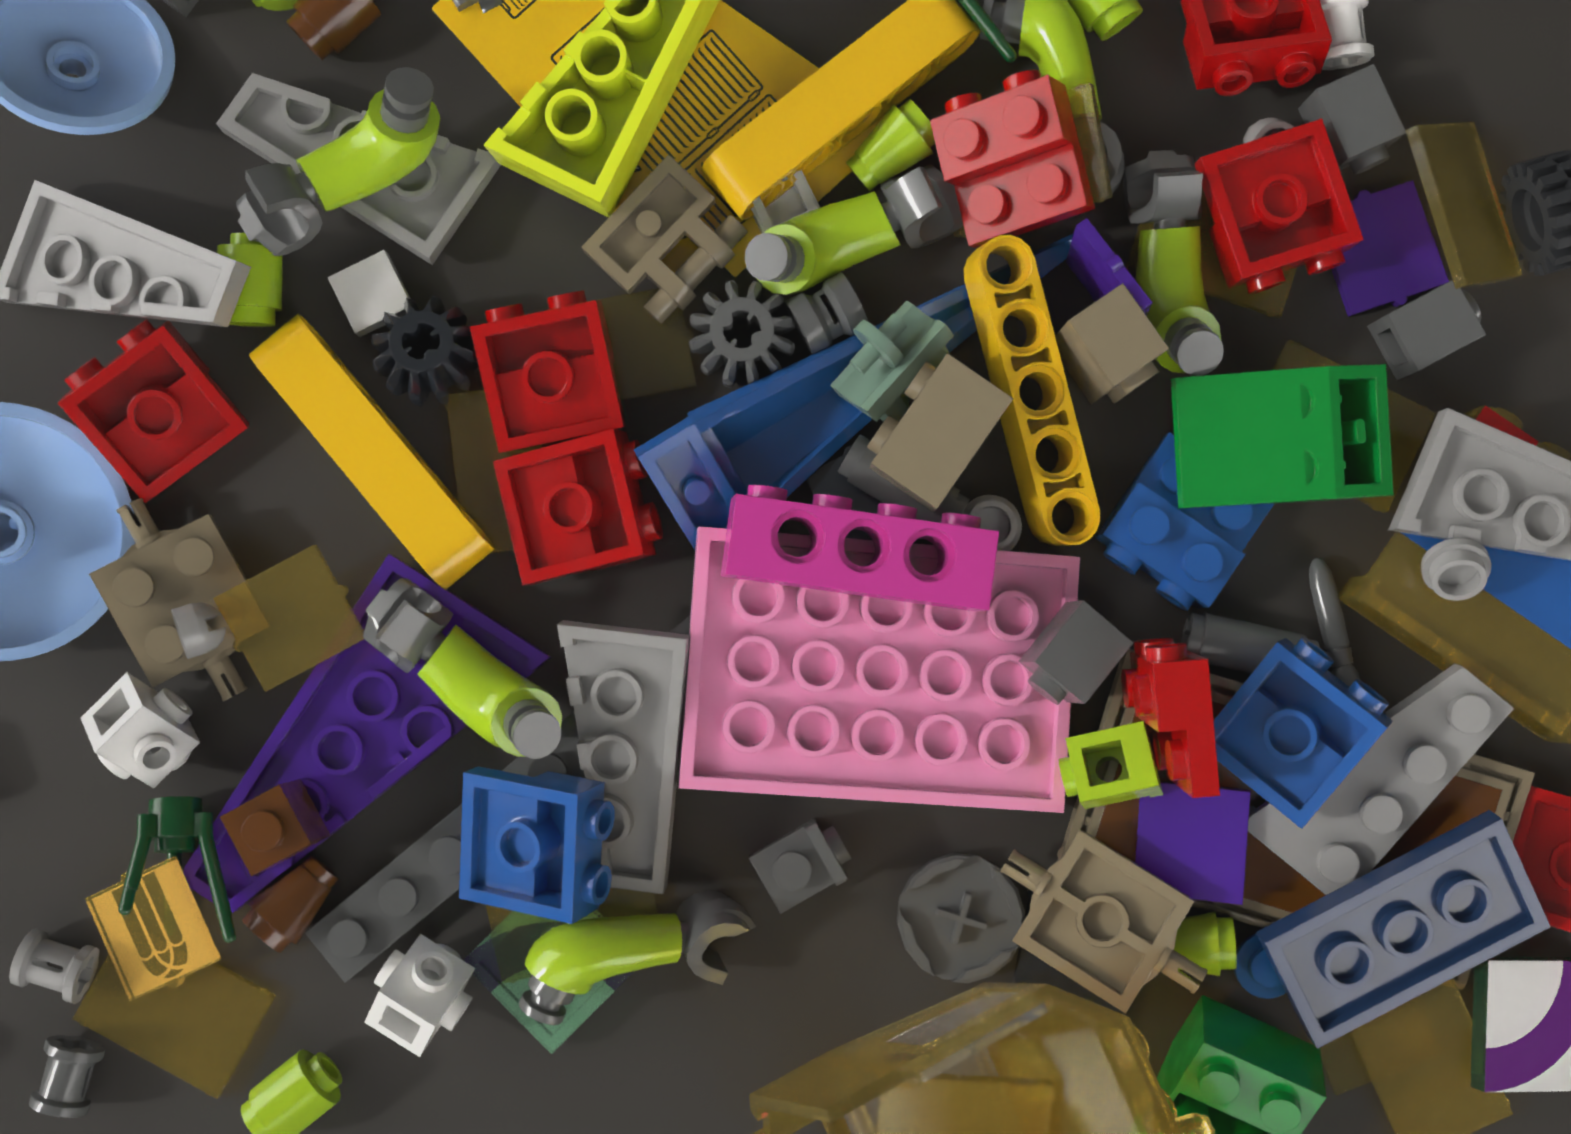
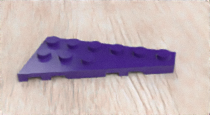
(355, 730)

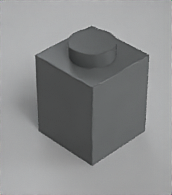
(1356, 118)
(1427, 329)
(1074, 654)

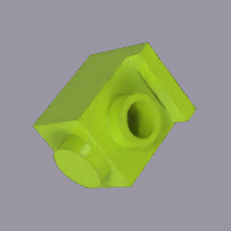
(1126, 745)

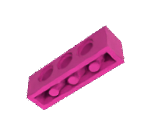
(958, 582)

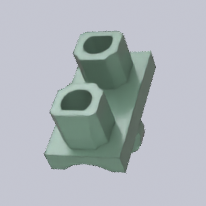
(891, 361)

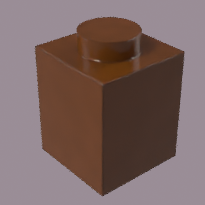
(275, 826)

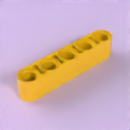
(839, 102)
(1042, 362)
(372, 451)

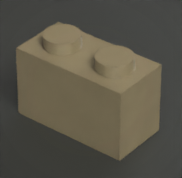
(1110, 347)
(938, 432)

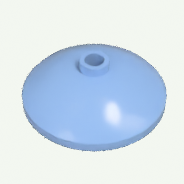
(112, 46)

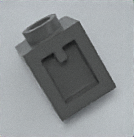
(801, 864)

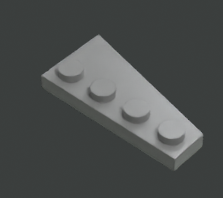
(414, 212)
(107, 263)
(1487, 490)
(629, 729)
(1391, 785)

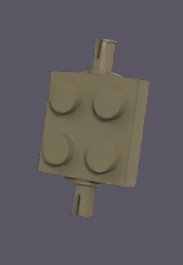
(167, 573)
(1103, 921)

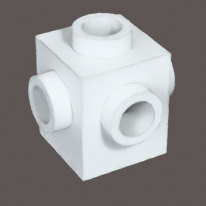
(140, 730)
(420, 994)

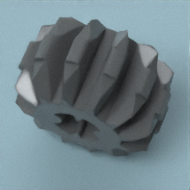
(721, 326)

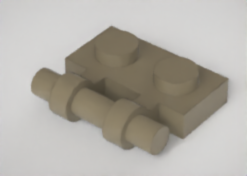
(650, 226)

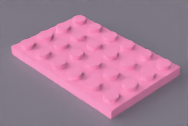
(870, 691)

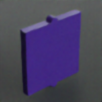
(1396, 252)
(1099, 267)
(1196, 841)

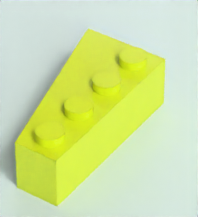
(603, 100)

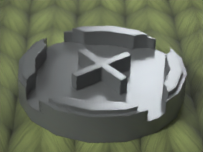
(960, 917)

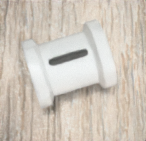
(1347, 32)

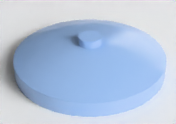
(53, 530)

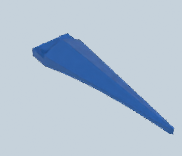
(782, 423)

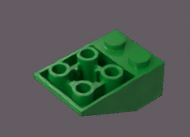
(1282, 436)
(1242, 1073)

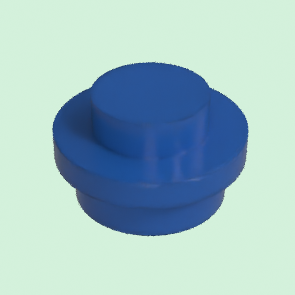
(1255, 970)

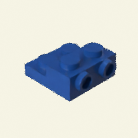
(1181, 548)
(1298, 729)
(534, 843)

